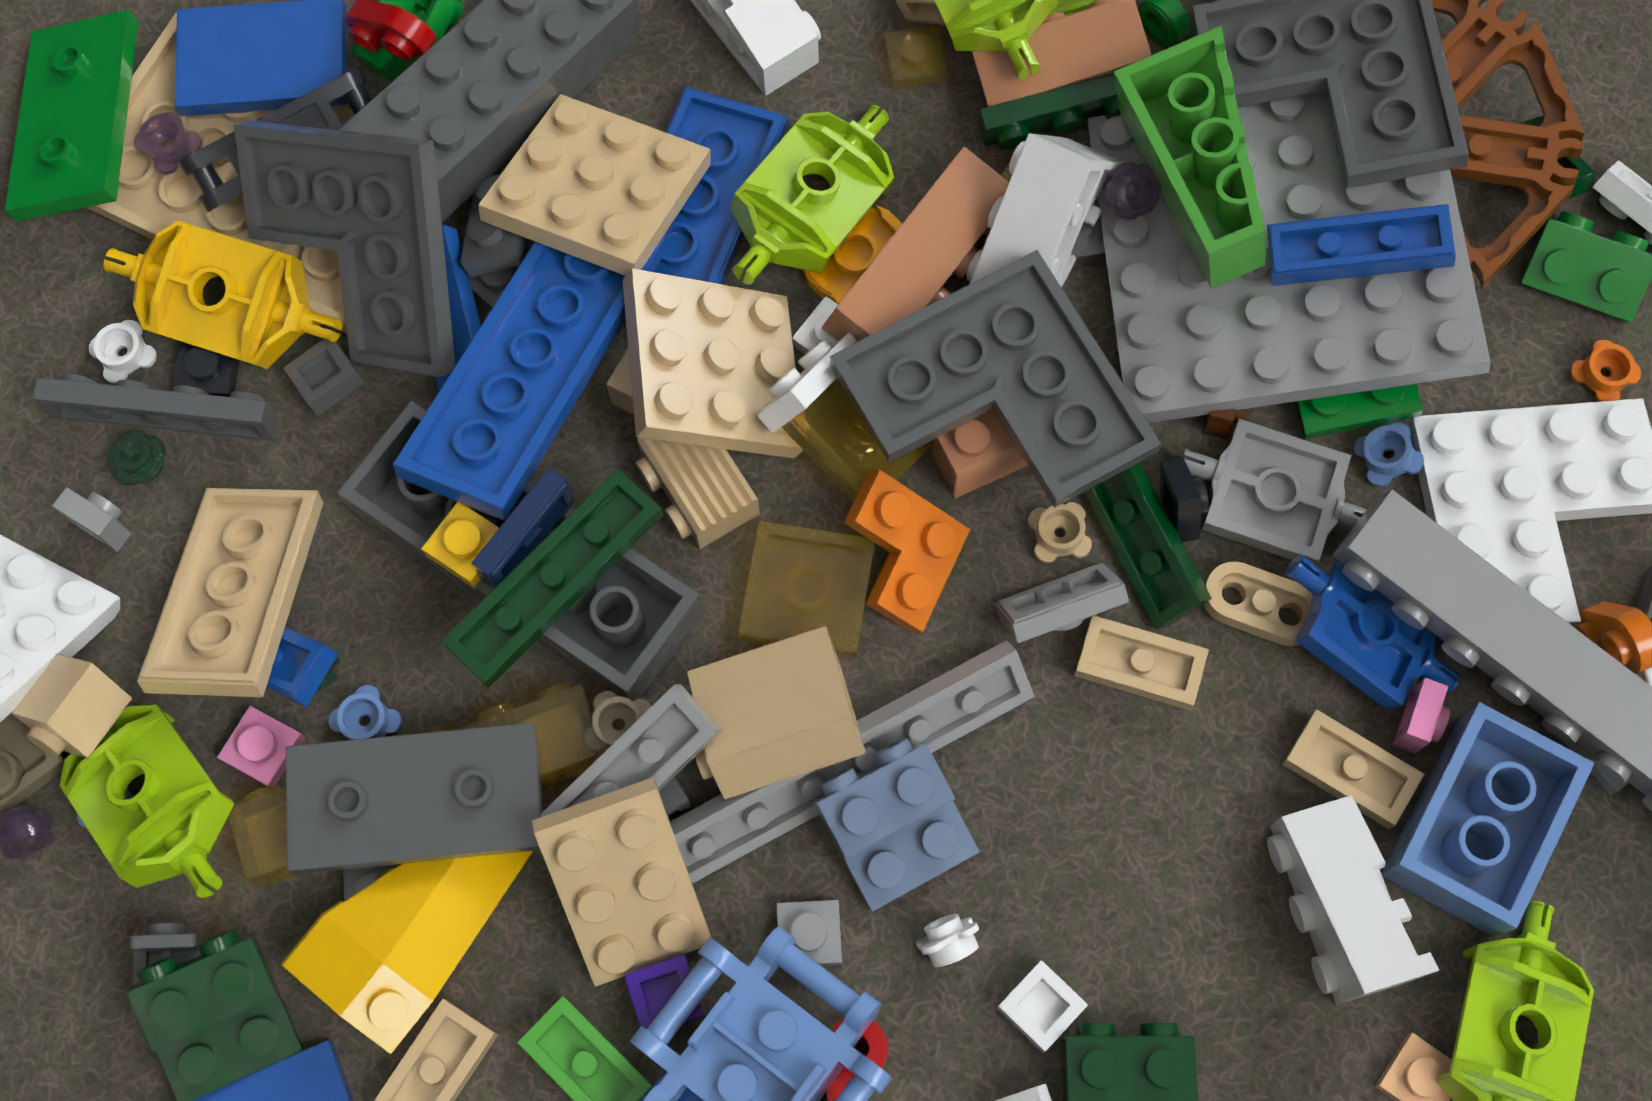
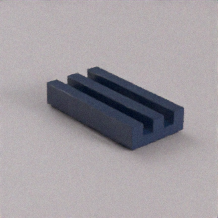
(524, 528)

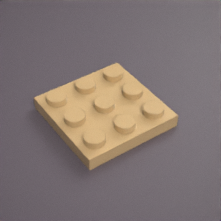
(595, 185)
(706, 362)

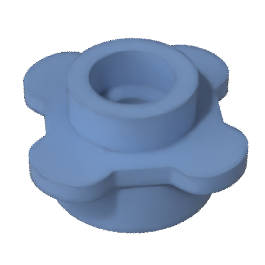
(1382, 439)
(364, 703)

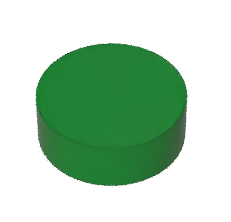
(1165, 21)

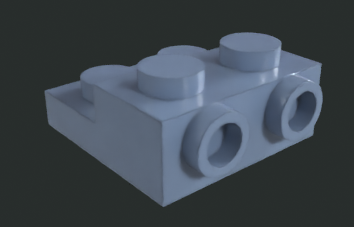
(894, 822)

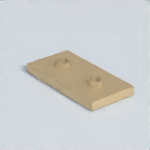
(232, 593)

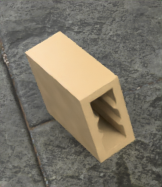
(778, 713)

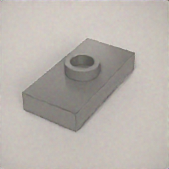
(1061, 602)

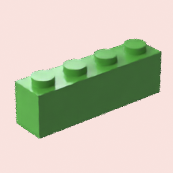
(1194, 142)

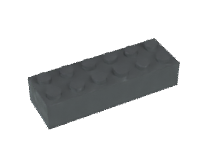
(495, 81)
(613, 634)

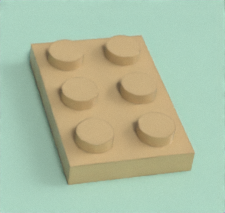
(622, 881)

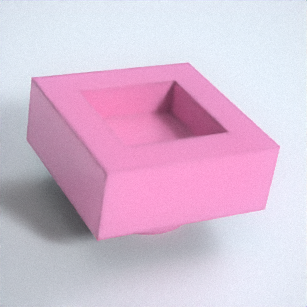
(1423, 716)
(260, 747)

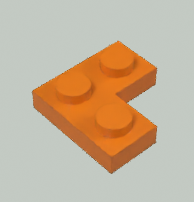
(920, 544)

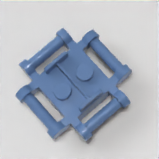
(756, 1037)

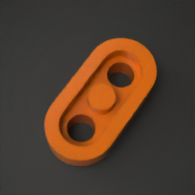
(1620, 632)

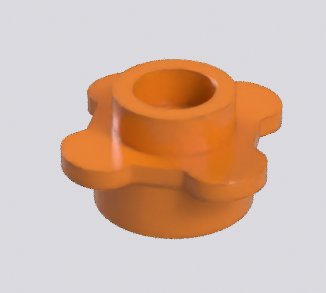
(1612, 357)

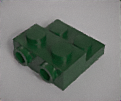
(213, 1015)
(1129, 1068)

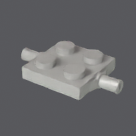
(1275, 491)

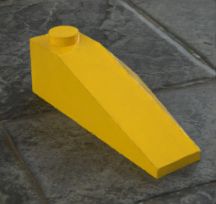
(400, 940)

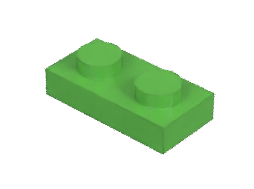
(582, 1057)

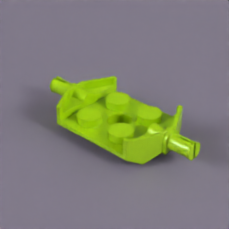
(997, 27)
(802, 225)
(168, 822)
(1514, 980)

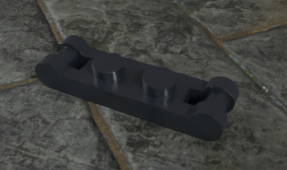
(307, 111)

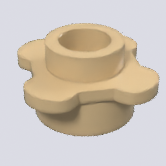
(1070, 519)

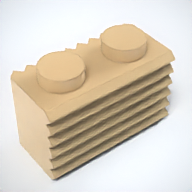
(701, 484)

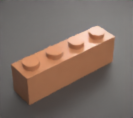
(923, 251)

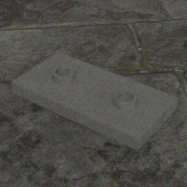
(412, 798)

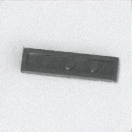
(141, 406)

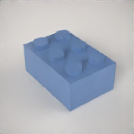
(1488, 820)

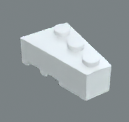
(766, 37)
(1044, 205)
(1345, 901)

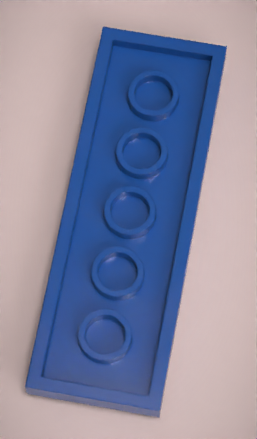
(517, 381)

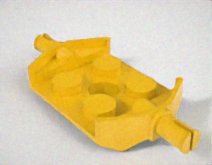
(262, 302)

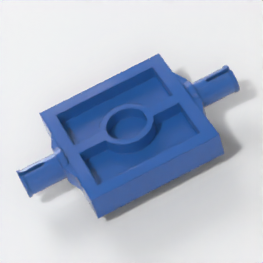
(1363, 636)

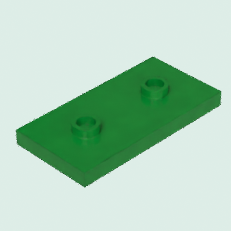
(72, 116)

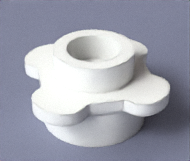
(118, 336)
(949, 940)

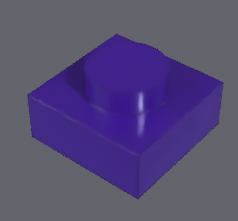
(655, 985)

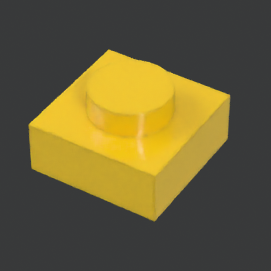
(459, 541)

